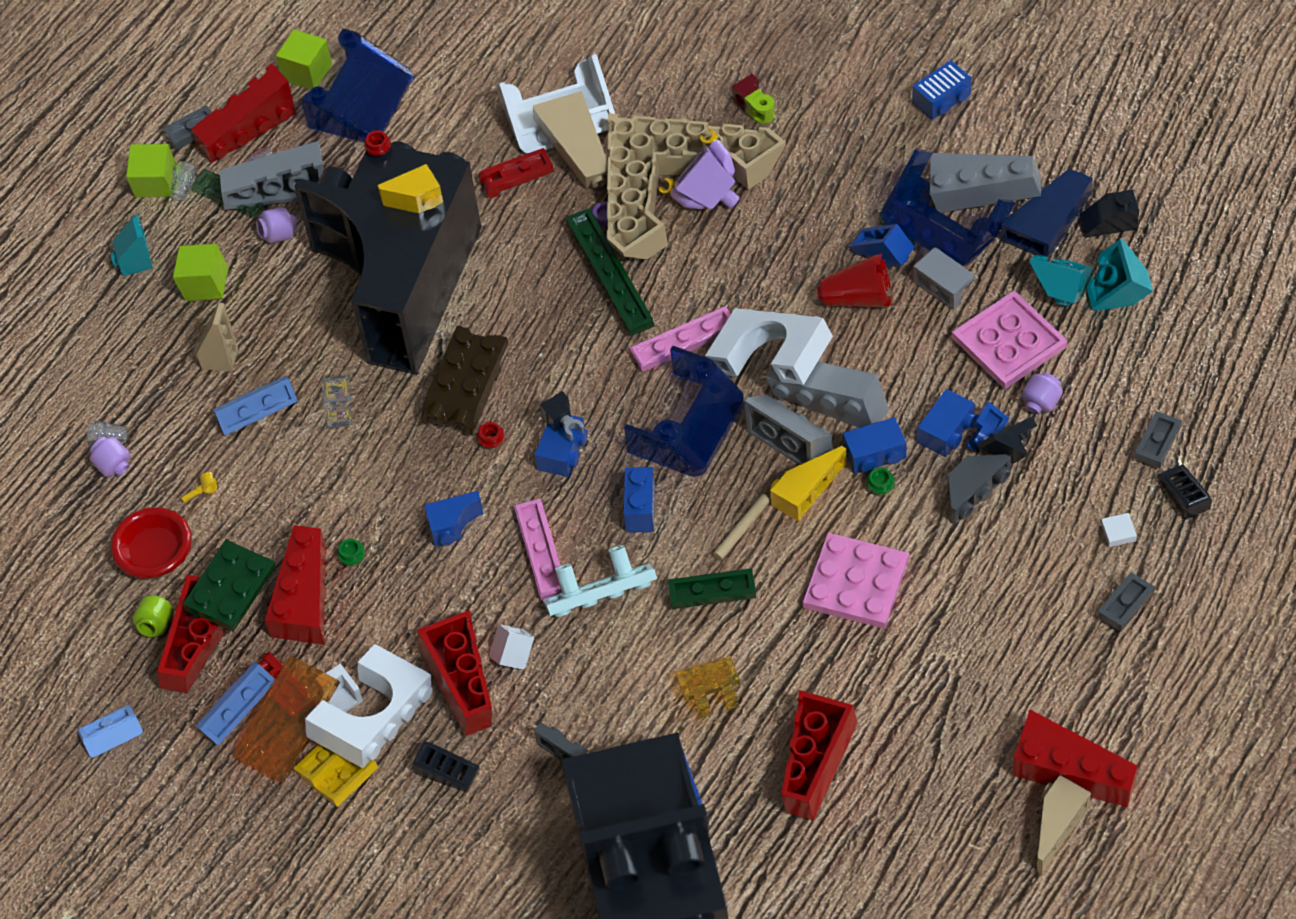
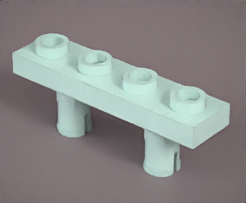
(612, 586)

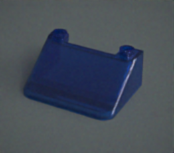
(362, 93)

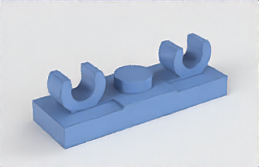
(255, 405)
(236, 703)

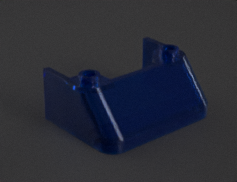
(931, 228)
(694, 442)

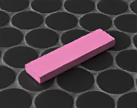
(687, 336)
(539, 547)

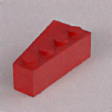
(245, 116)
(300, 591)
(187, 645)
(456, 666)

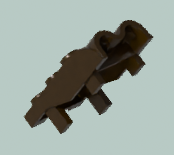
(464, 379)

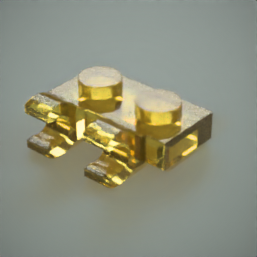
(708, 679)

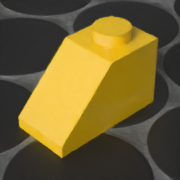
(412, 191)

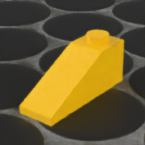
(805, 483)

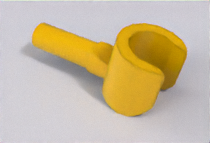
(208, 486)

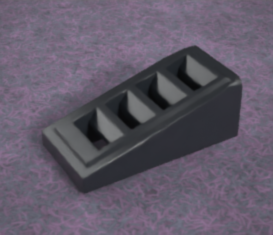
(1187, 508)
(448, 758)

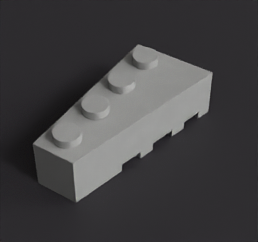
(271, 176)
(981, 179)
(837, 393)

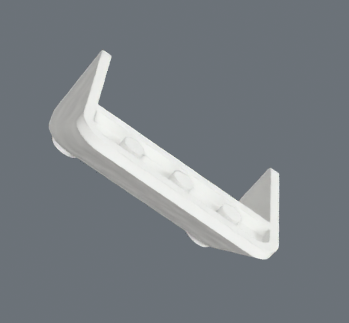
(520, 112)

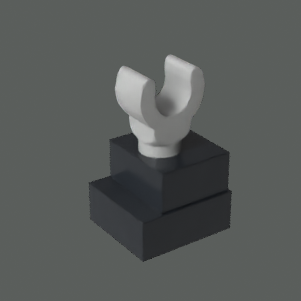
(557, 415)

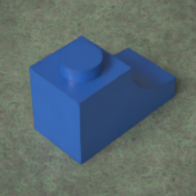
(883, 240)
(451, 515)

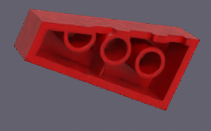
(816, 749)
(1053, 750)

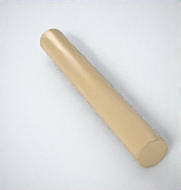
(741, 527)

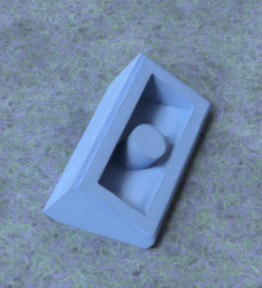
(110, 731)

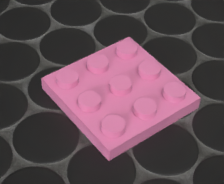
(1009, 339)
(856, 580)

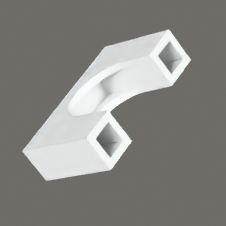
(748, 329)
(363, 737)

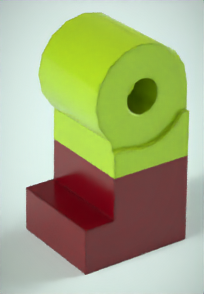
(752, 100)

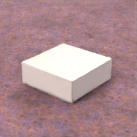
(1118, 530)

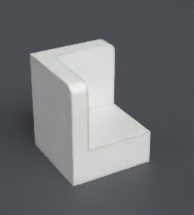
(511, 646)
(347, 693)

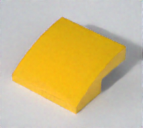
(332, 774)

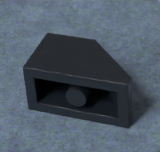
(1111, 214)

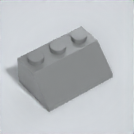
(785, 430)

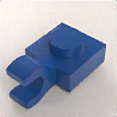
(987, 422)

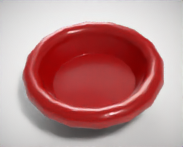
(151, 542)

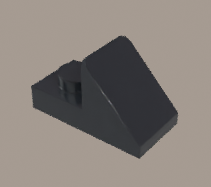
(1009, 440)

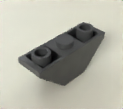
(974, 482)

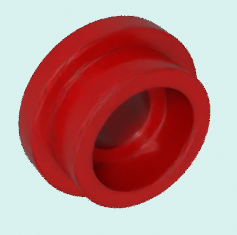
(377, 143)
(490, 429)

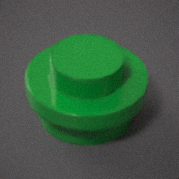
(880, 481)
(350, 552)

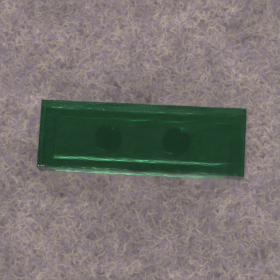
(209, 186)

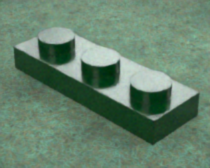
(712, 588)

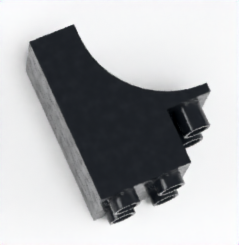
(403, 256)
(644, 833)

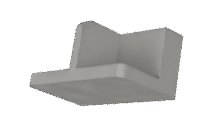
(942, 277)

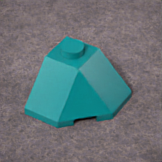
(131, 248)
(1061, 278)
(1119, 279)

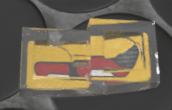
(337, 401)

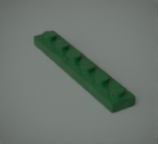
(610, 272)

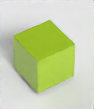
(304, 59)
(150, 170)
(200, 272)

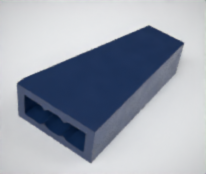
(1046, 218)

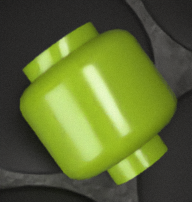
(153, 616)

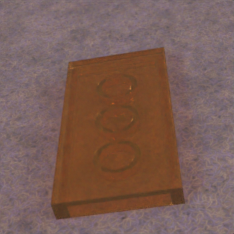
(279, 726)

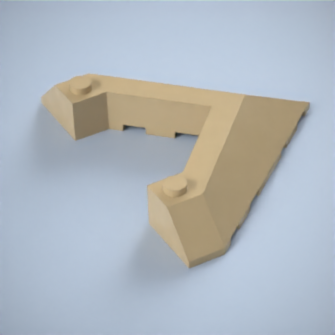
(654, 147)

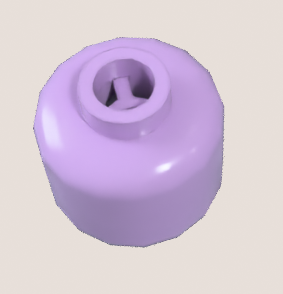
(276, 225)
(1042, 393)
(110, 456)

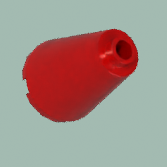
(858, 285)

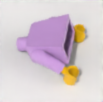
(706, 178)

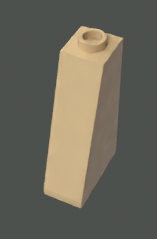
(573, 134)

